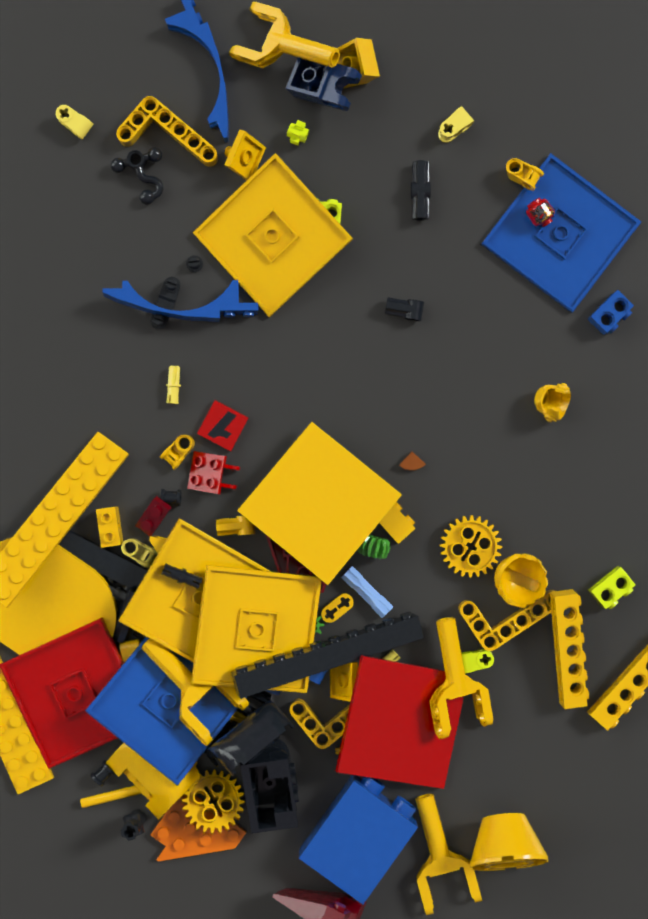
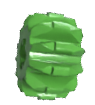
(375, 547)

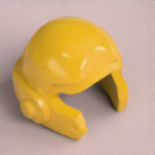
(552, 401)

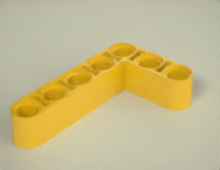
(170, 128)
(510, 621)
(319, 728)

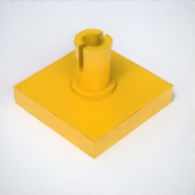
(244, 155)
(342, 681)

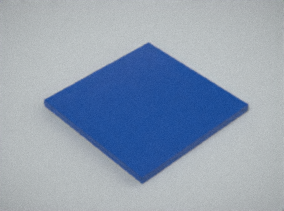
(574, 247)
(144, 713)

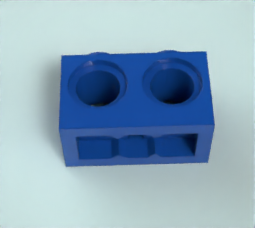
(607, 309)

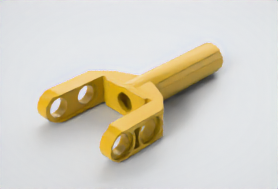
(281, 41)
(456, 682)
(190, 692)
(441, 858)

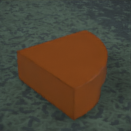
(412, 462)

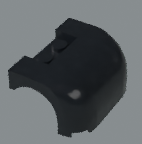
(249, 737)

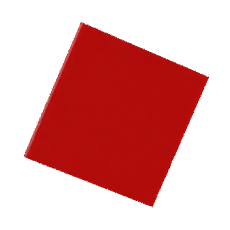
(58, 685)
(392, 725)

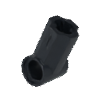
(409, 309)

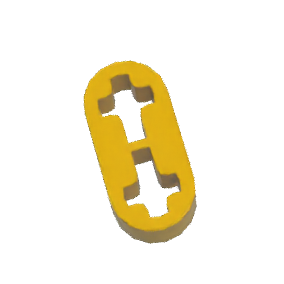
(340, 611)

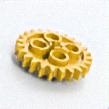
(485, 555)
(228, 794)

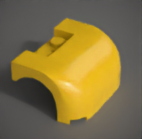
(153, 784)

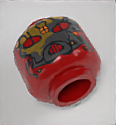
(540, 212)

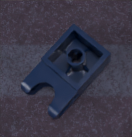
(322, 83)

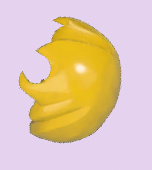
(521, 580)

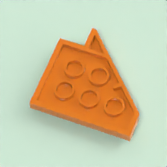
(184, 840)

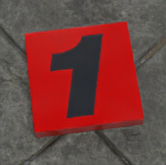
(223, 425)

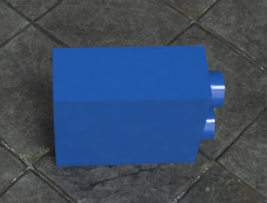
(359, 837)

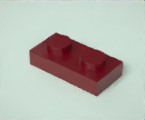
(153, 516)

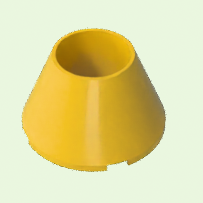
(506, 843)

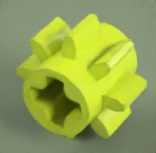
(297, 132)

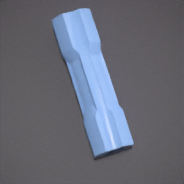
(367, 592)

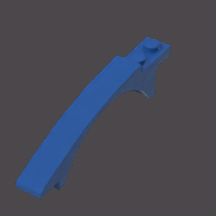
(189, 24)
(225, 304)

